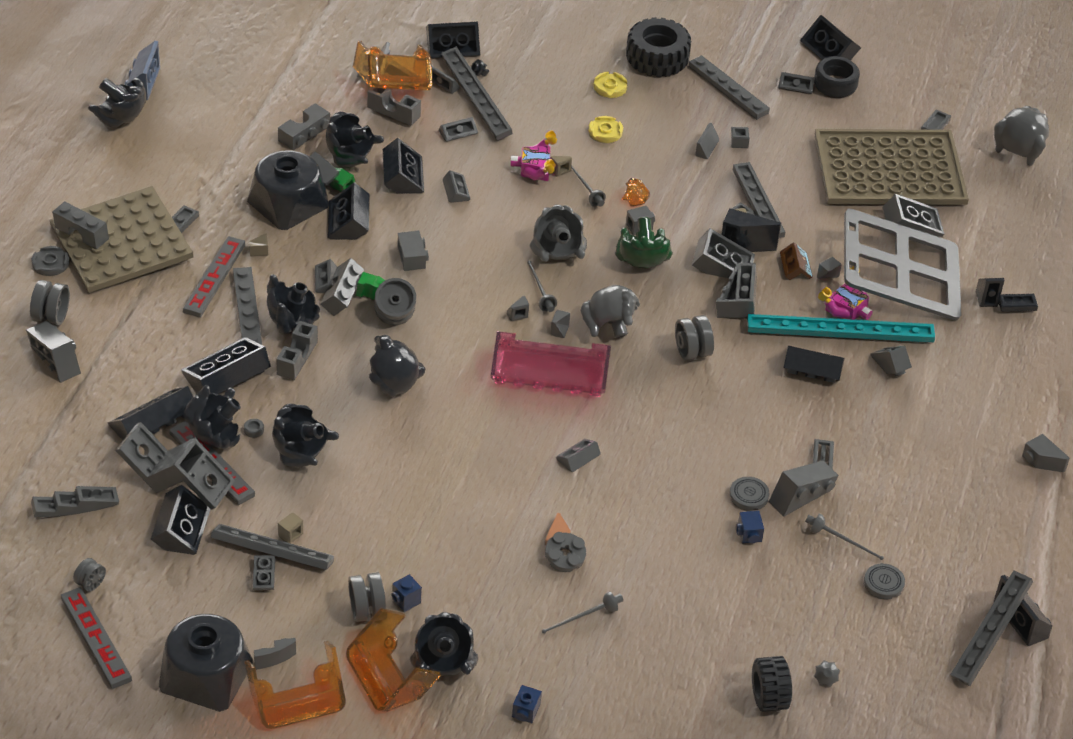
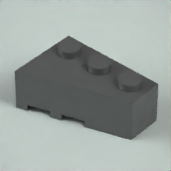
(739, 294)
(56, 349)
(801, 486)

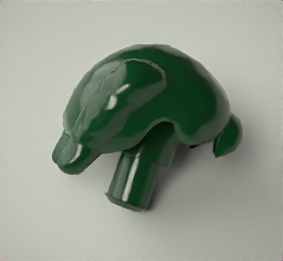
(644, 248)

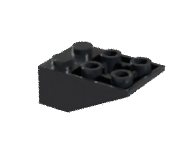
(751, 231)

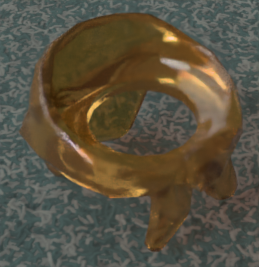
(633, 193)

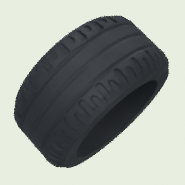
(836, 67)

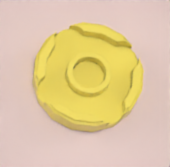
(610, 85)
(605, 129)

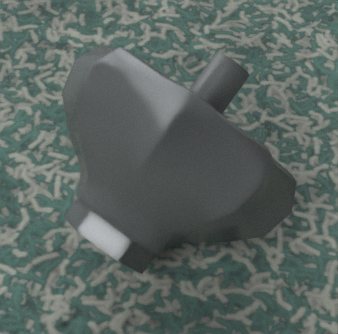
(827, 673)

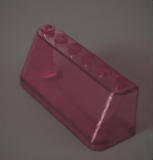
(550, 365)

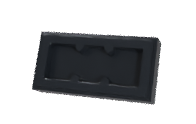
(1018, 302)

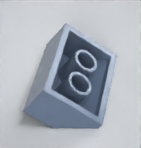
(146, 67)

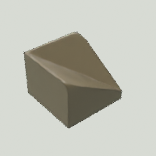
(563, 164)
(258, 246)
(290, 528)

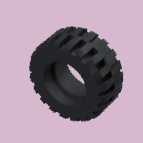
(658, 47)

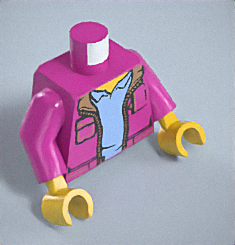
(536, 160)
(846, 302)

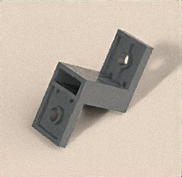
(166, 468)

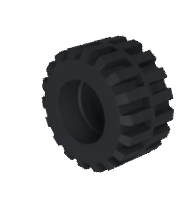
(772, 683)

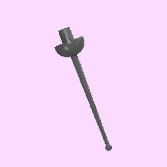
(596, 197)
(546, 302)
(819, 523)
(610, 602)

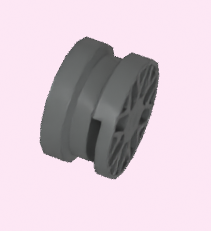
(88, 574)

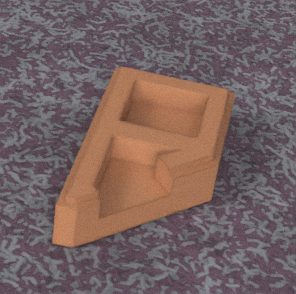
(558, 525)

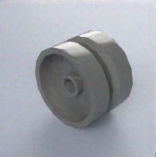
(395, 301)
(49, 302)
(694, 337)
(366, 597)

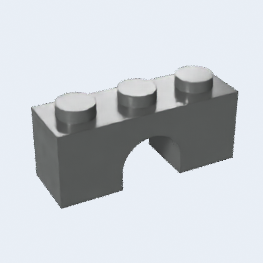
(406, 110)
(296, 134)
(70, 218)
(346, 281)
(293, 359)

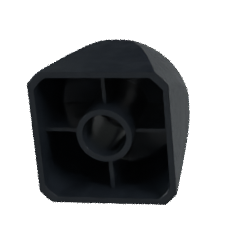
(287, 188)
(204, 661)

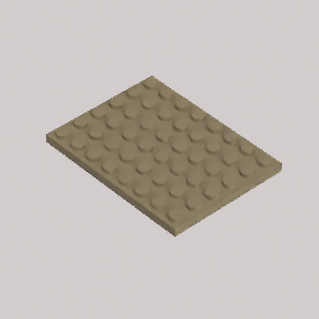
(878, 163)

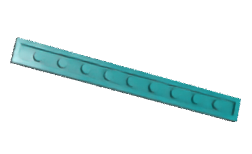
(841, 328)

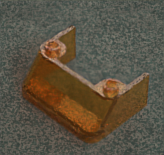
(393, 71)
(377, 671)
(303, 702)

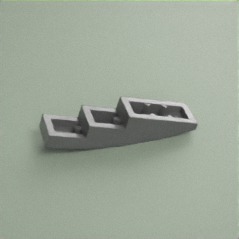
(80, 501)

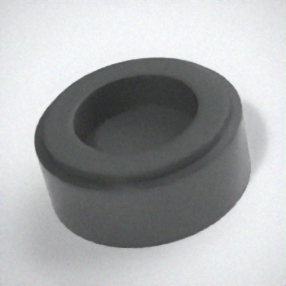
(253, 428)

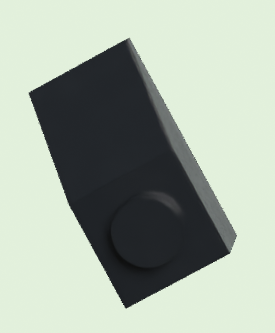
(989, 291)

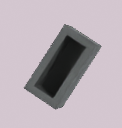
(412, 250)

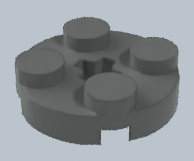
(565, 541)

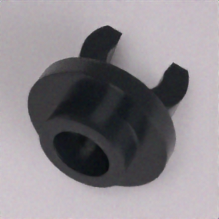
(479, 68)

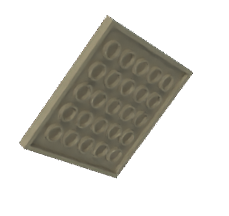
(139, 241)

